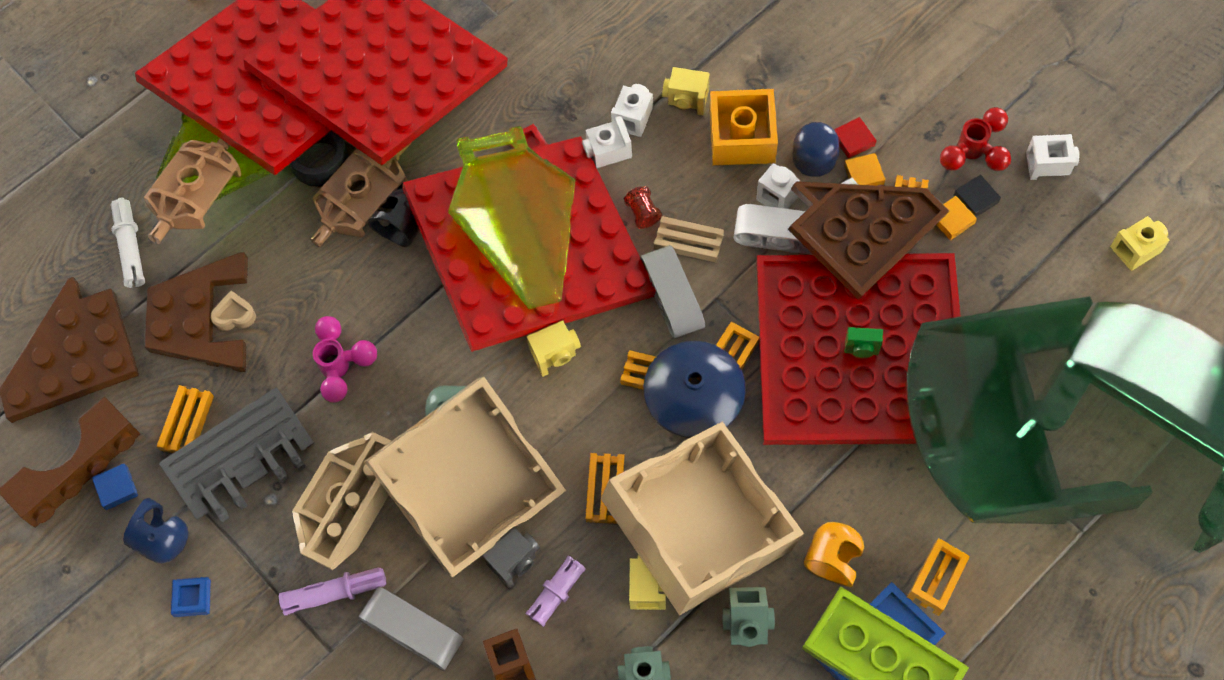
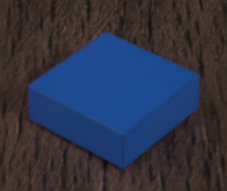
(115, 486)
(190, 597)

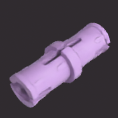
(555, 591)

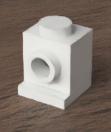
(635, 108)
(608, 143)
(1051, 156)
(779, 182)

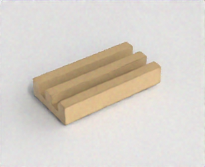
(690, 234)

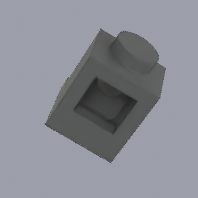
(512, 556)

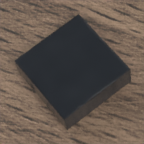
(977, 195)

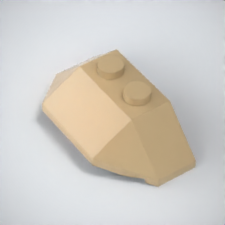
(340, 502)

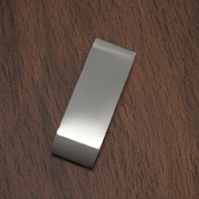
(673, 292)
(411, 628)

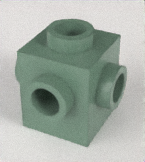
(748, 616)
(644, 658)

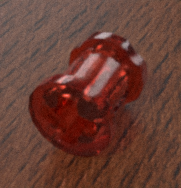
(635, 204)

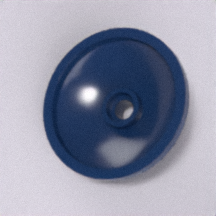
(688, 407)

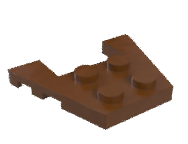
(181, 315)

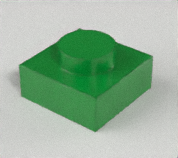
(863, 341)

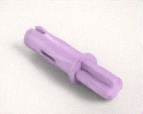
(331, 590)

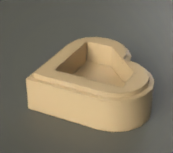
(232, 313)

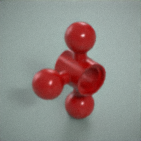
(996, 157)

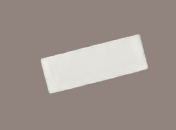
(768, 228)

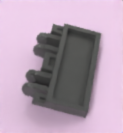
(236, 451)

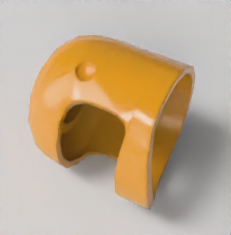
(823, 551)

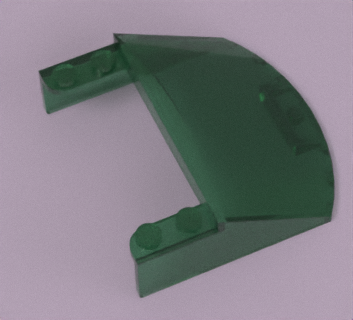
(1155, 369)
(969, 401)

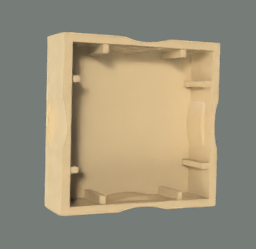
(465, 476)
(700, 517)

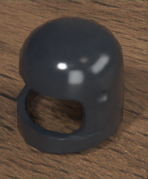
(402, 224)

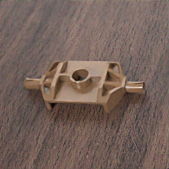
(184, 204)
(350, 210)

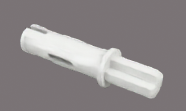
(125, 232)

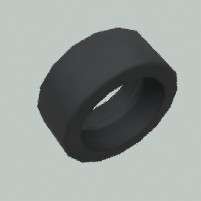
(320, 175)

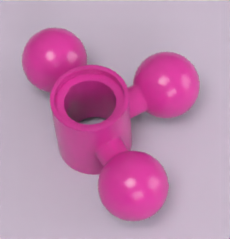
(362, 353)

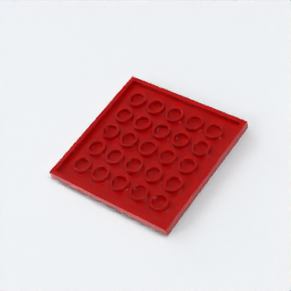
(376, 69)
(210, 85)
(600, 266)
(808, 382)

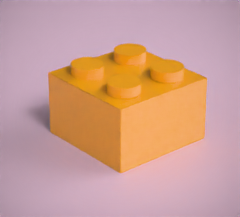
(743, 127)

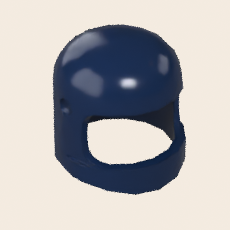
(815, 149)
(160, 539)

